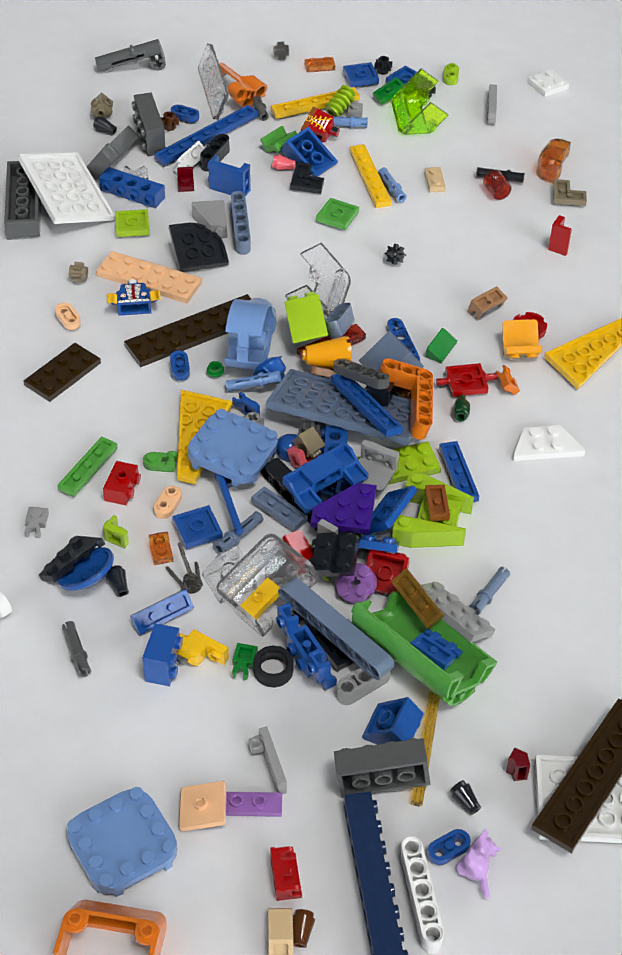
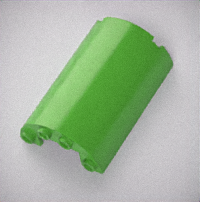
(399, 625)

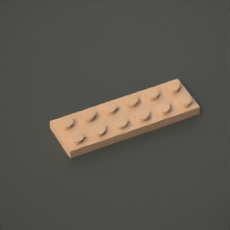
(170, 282)

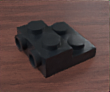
(335, 554)

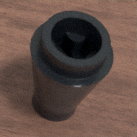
(103, 125)
(117, 579)
(465, 797)

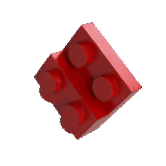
(386, 568)

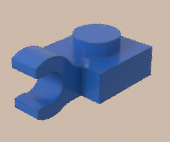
(246, 404)

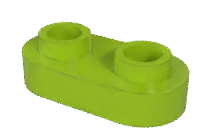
(451, 74)

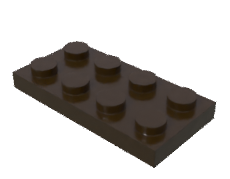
(62, 372)

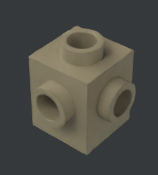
(101, 106)

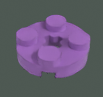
(363, 590)

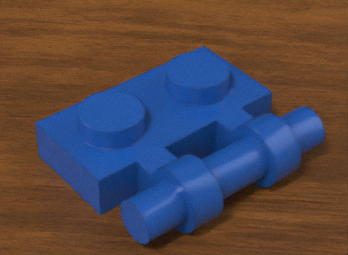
(436, 648)

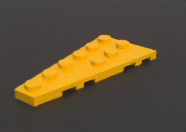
(586, 354)
(194, 412)

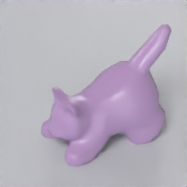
(476, 861)

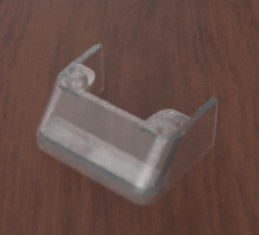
(329, 276)

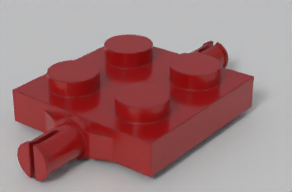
(466, 379)

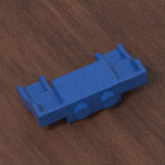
(322, 472)

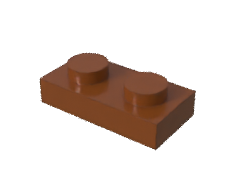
(437, 502)

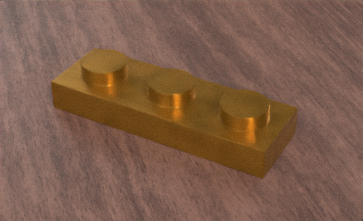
(417, 598)

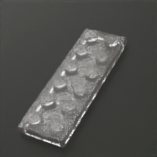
(213, 82)

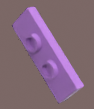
(254, 804)

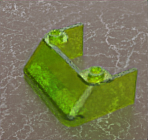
(409, 102)

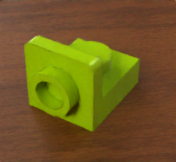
(115, 534)

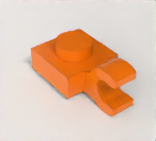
(508, 383)

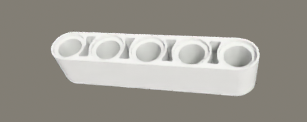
(421, 904)

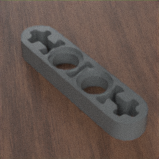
(361, 373)

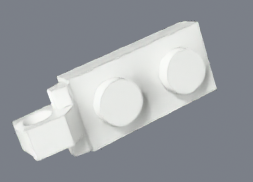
(190, 157)

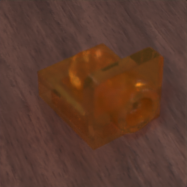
(160, 548)

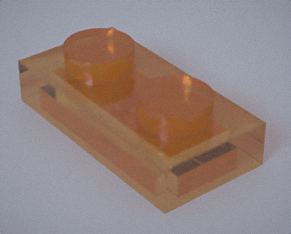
(319, 64)

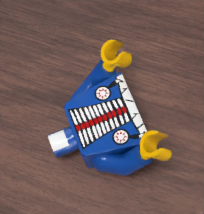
(133, 298)

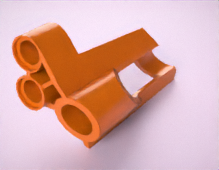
(245, 87)

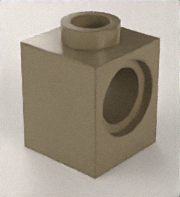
(309, 442)

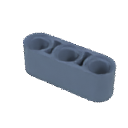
(339, 320)

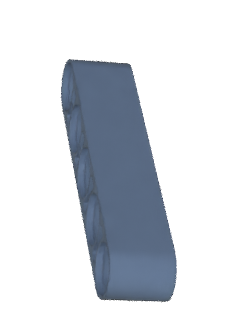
(240, 223)

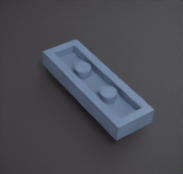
(279, 508)

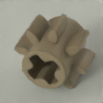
(78, 272)

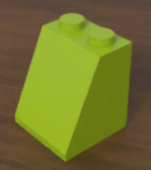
(305, 317)

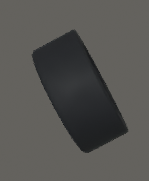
(276, 679)

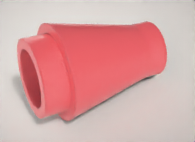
(283, 163)

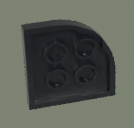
(197, 247)

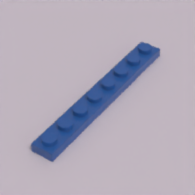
(206, 134)

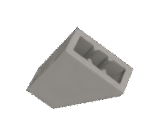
(212, 215)

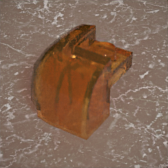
(551, 159)

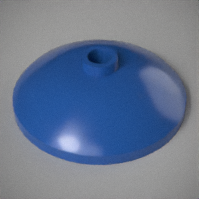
(88, 571)

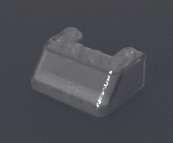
(269, 559)

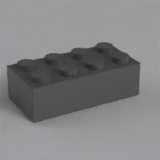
(148, 123)
(382, 767)

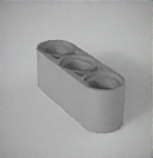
(359, 685)

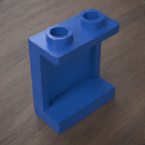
(228, 178)

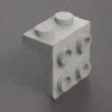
(379, 463)

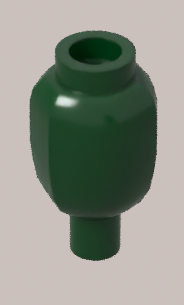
(461, 408)

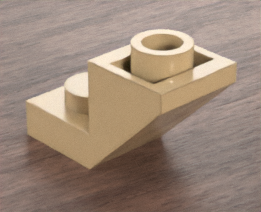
(280, 931)

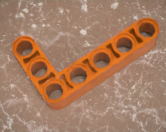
(421, 386)

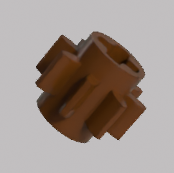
(170, 121)

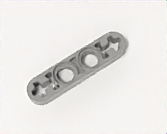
(492, 104)

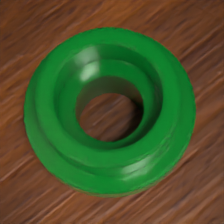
(215, 369)

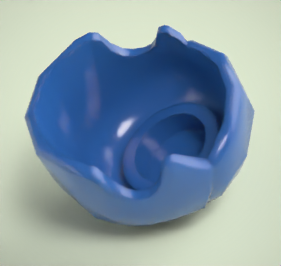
(284, 443)

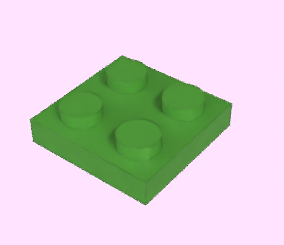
(337, 213)

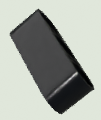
(218, 146)

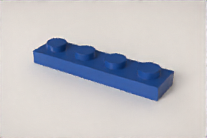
(458, 469)

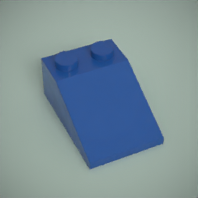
(309, 149)

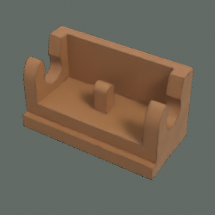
(487, 301)

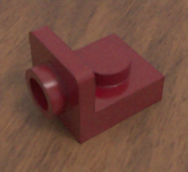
(185, 179)

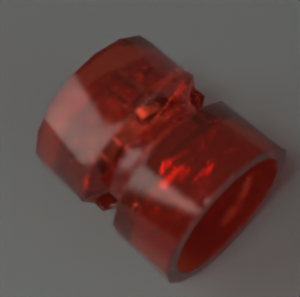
(497, 185)

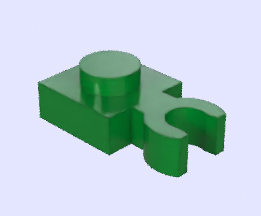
(243, 659)

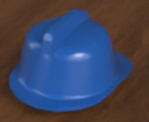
(270, 365)

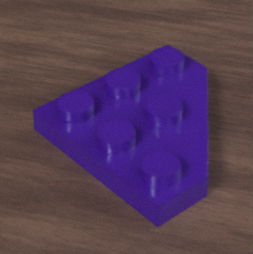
(348, 510)

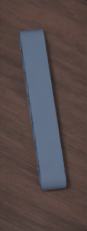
(336, 628)

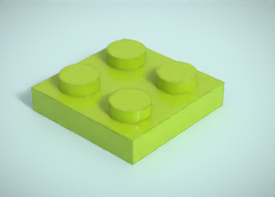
(132, 223)

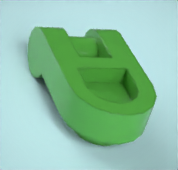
(155, 461)

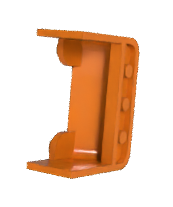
(145, 924)

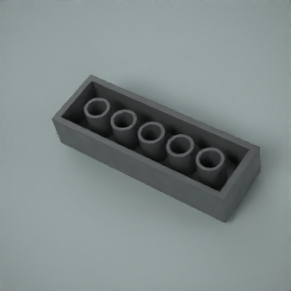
(21, 204)

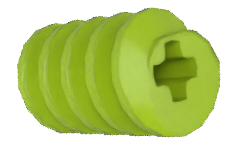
(340, 101)

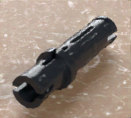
(508, 175)

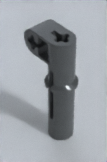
(133, 54)

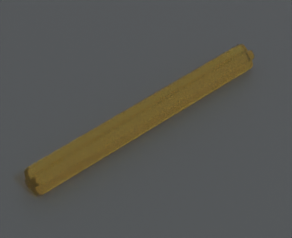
(428, 735)

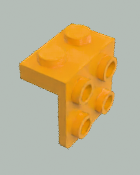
(520, 338)

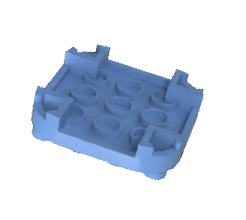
(232, 447)
(122, 841)

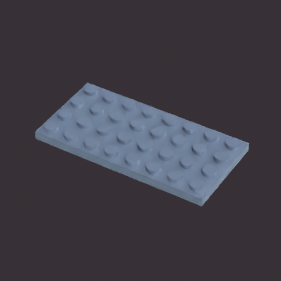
(321, 401)

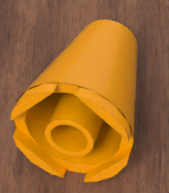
(326, 352)

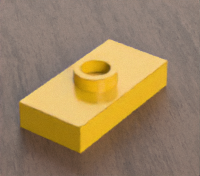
(261, 598)

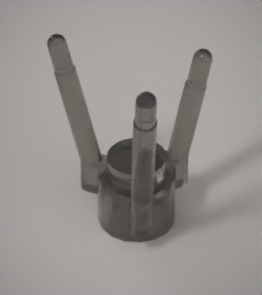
(191, 581)

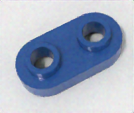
(185, 113)
(180, 365)
(447, 847)

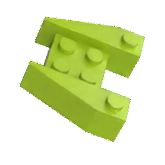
(421, 531)

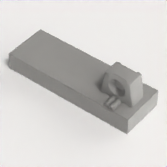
(263, 744)

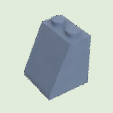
(389, 347)

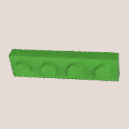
(87, 466)

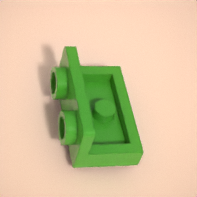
(276, 139)

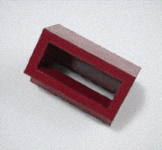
(518, 765)

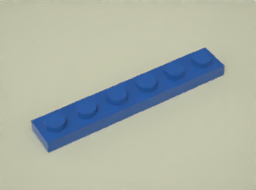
(367, 405)

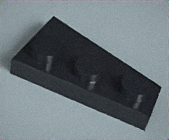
(77, 549)

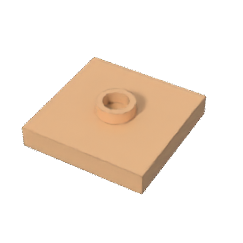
(203, 806)

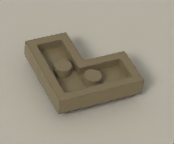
(564, 196)

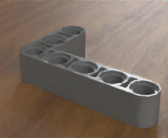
(112, 152)

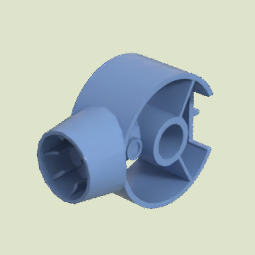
(250, 332)

